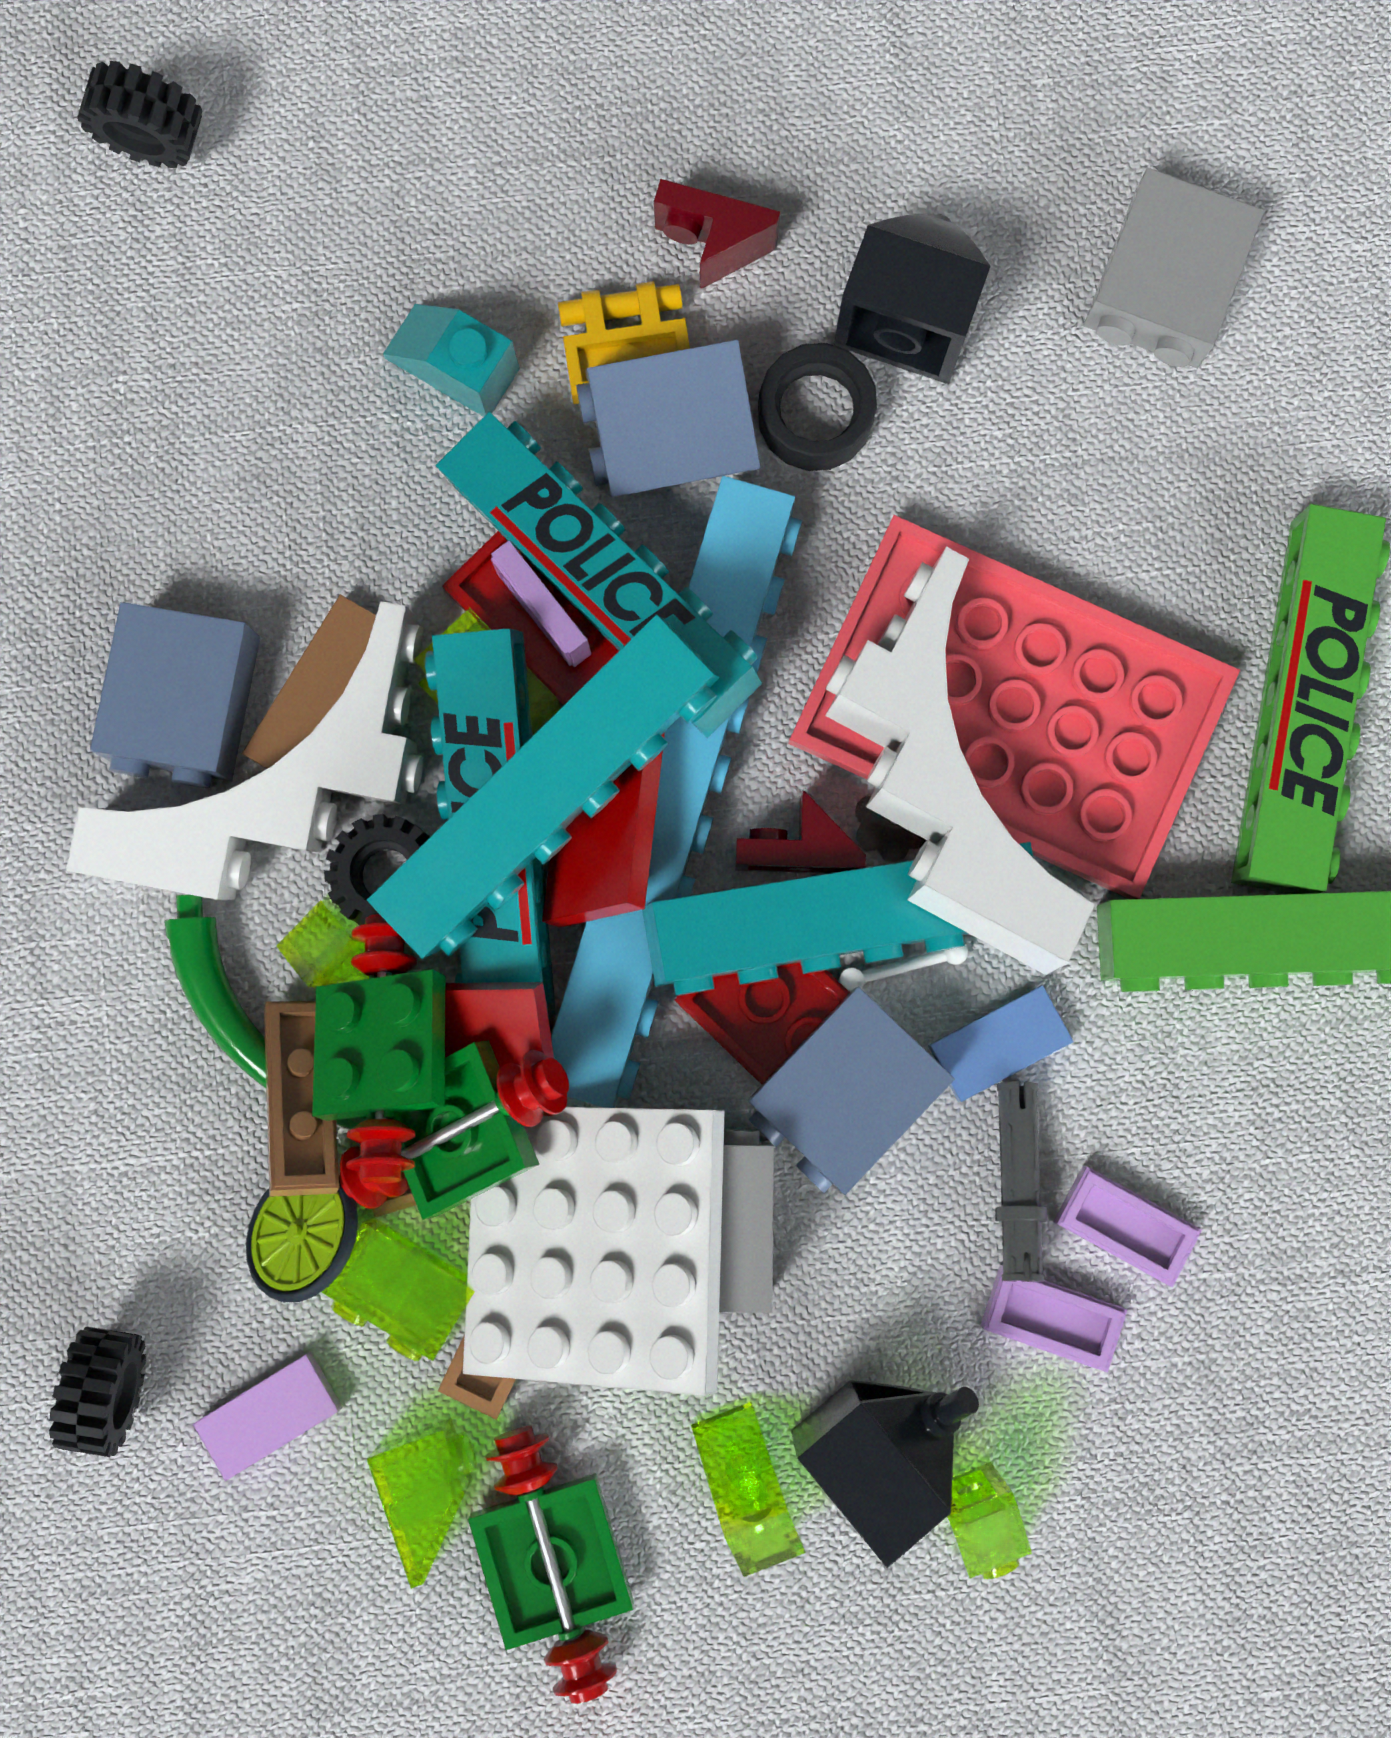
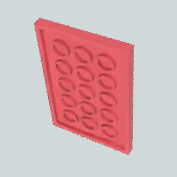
(1059, 706)

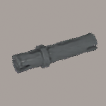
(1020, 1183)

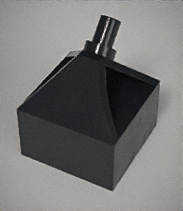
(912, 294)
(885, 1458)

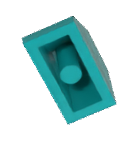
(455, 356)

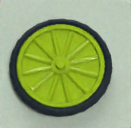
(300, 1243)

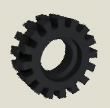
(140, 114)
(354, 851)
(97, 1391)

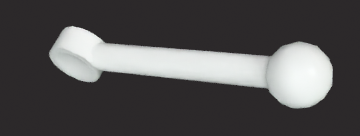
(853, 977)

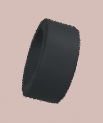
(814, 361)

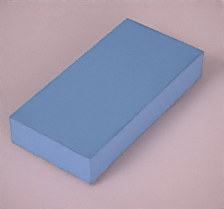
(1001, 1043)

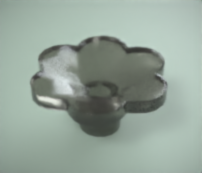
(881, 835)

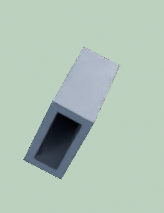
(669, 419)
(175, 694)
(848, 1092)

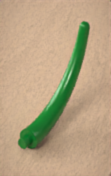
(208, 990)

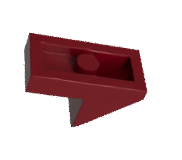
(731, 228)
(820, 847)

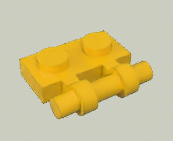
(625, 343)

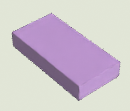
(540, 604)
(1127, 1226)
(1055, 1320)
(267, 1416)

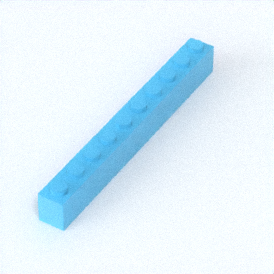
(613, 970)

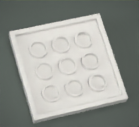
(603, 1254)

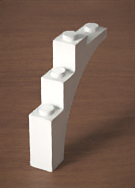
(349, 752)
(970, 863)

